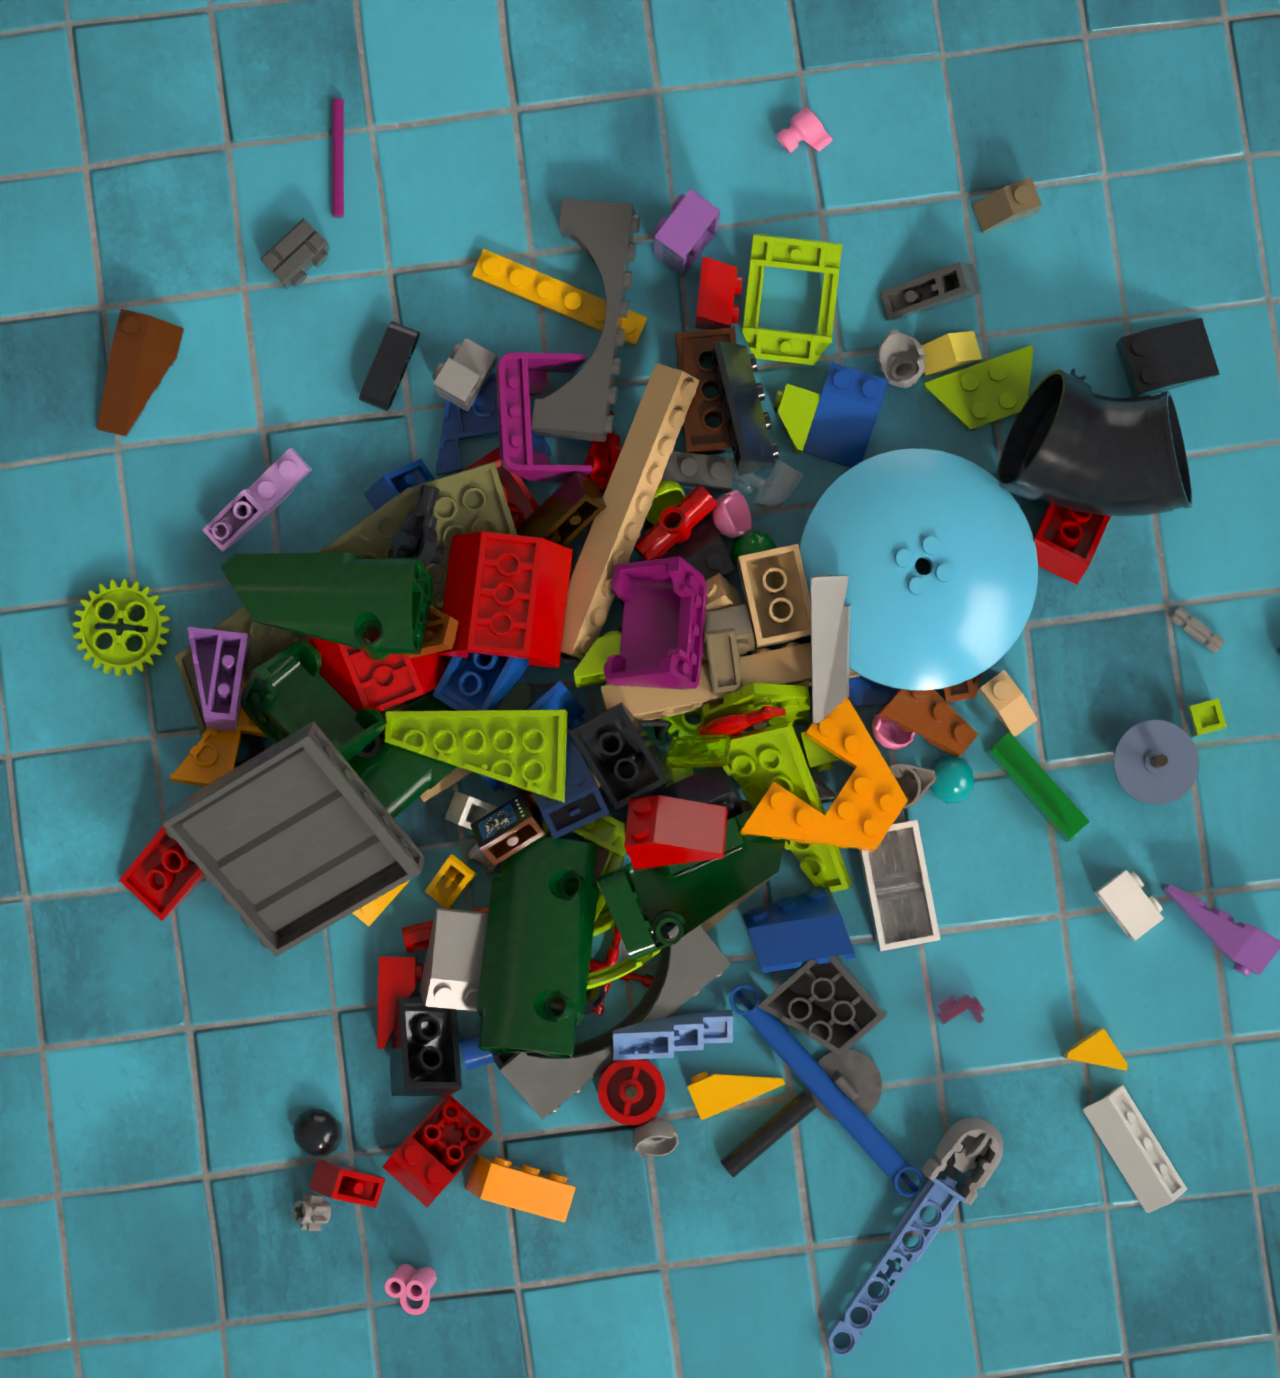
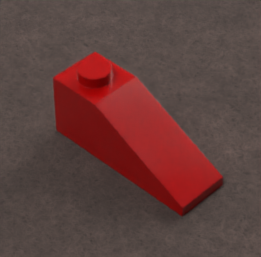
(396, 979)

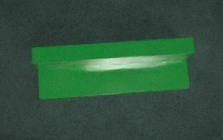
(1037, 787)

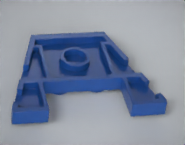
(478, 422)

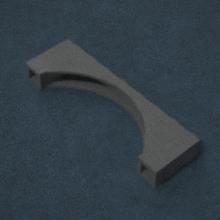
(584, 403)
(679, 976)

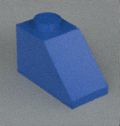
(397, 481)

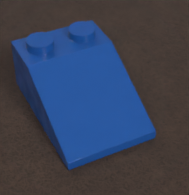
(845, 415)
(479, 681)

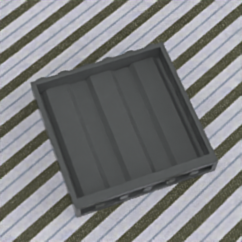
(294, 839)

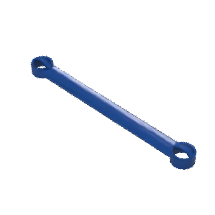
(827, 1092)

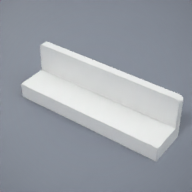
(1135, 1150)

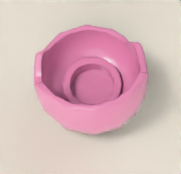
(732, 514)
(889, 734)

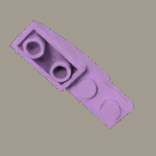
(258, 500)

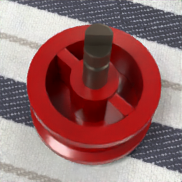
(631, 1091)

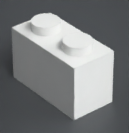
(1129, 904)

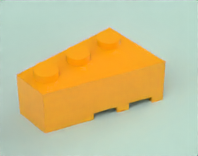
(520, 1187)

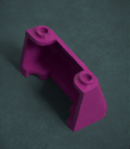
(659, 625)

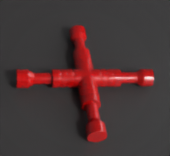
(611, 959)

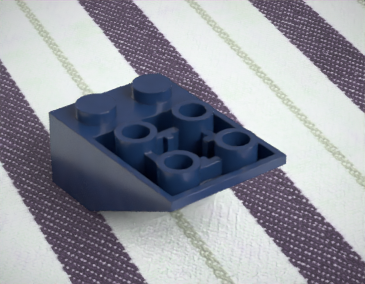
(582, 796)

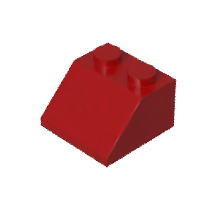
(716, 295)

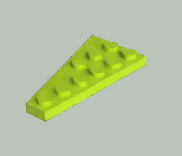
(504, 745)

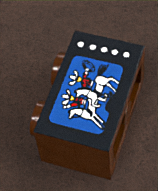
(507, 829)

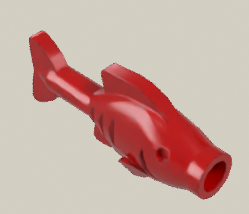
(735, 723)

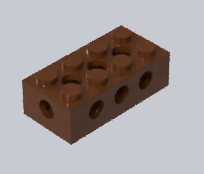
(690, 349)

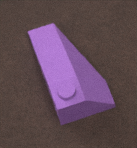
(1239, 943)

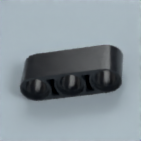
(389, 366)

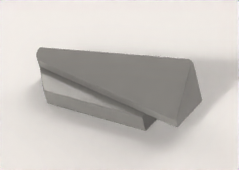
(829, 643)

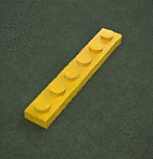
(552, 294)

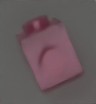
(951, 1008)

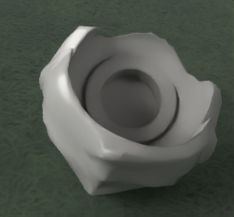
(901, 359)

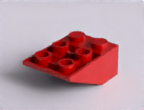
(437, 1150)

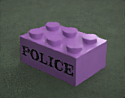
(686, 232)

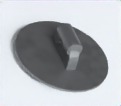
(856, 1078)

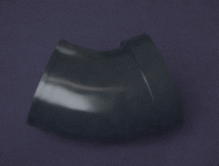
(1096, 451)

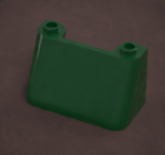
(292, 693)

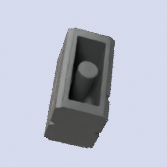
(296, 254)

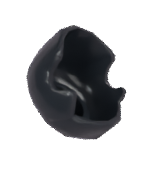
(317, 1132)

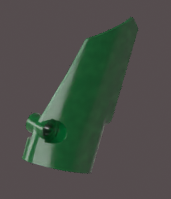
(338, 597)
(402, 775)
(687, 891)

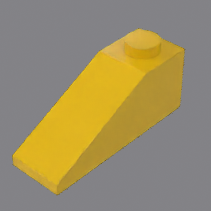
(722, 1091)

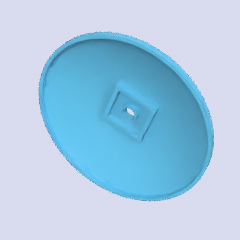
(981, 554)

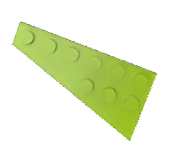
(776, 756)

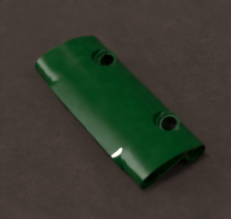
(538, 948)

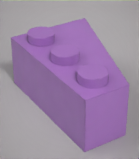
(220, 672)

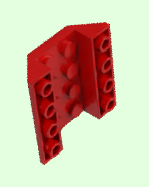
(507, 596)
(376, 682)

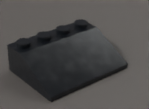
(742, 408)

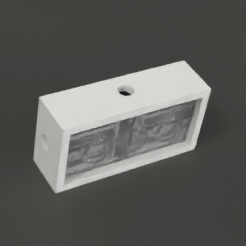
(900, 889)

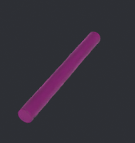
(337, 158)

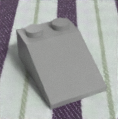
(454, 959)

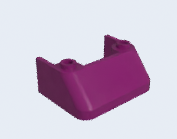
(516, 379)

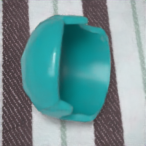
(954, 779)

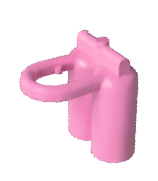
(411, 1283)

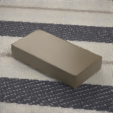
(723, 660)

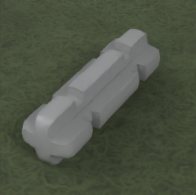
(1197, 629)

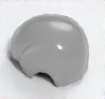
(655, 1138)

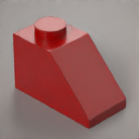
(347, 1183)

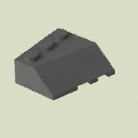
(826, 1004)

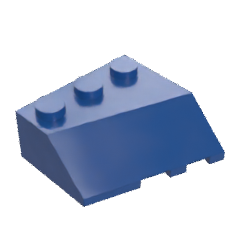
(798, 931)

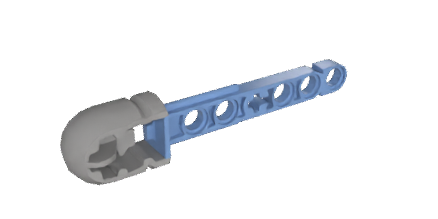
(981, 1143)

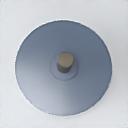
(1156, 762)

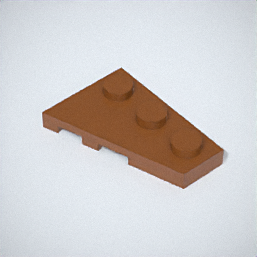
(930, 718)

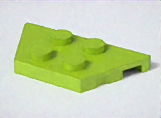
(987, 389)
(754, 696)

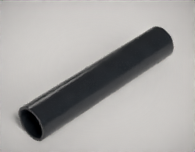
(768, 1134)

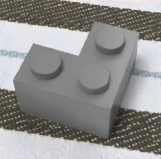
(464, 373)

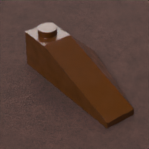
(138, 361)

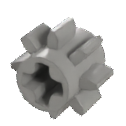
(311, 1212)

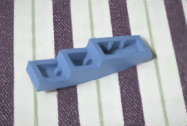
(675, 1033)

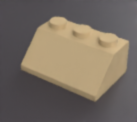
(776, 595)

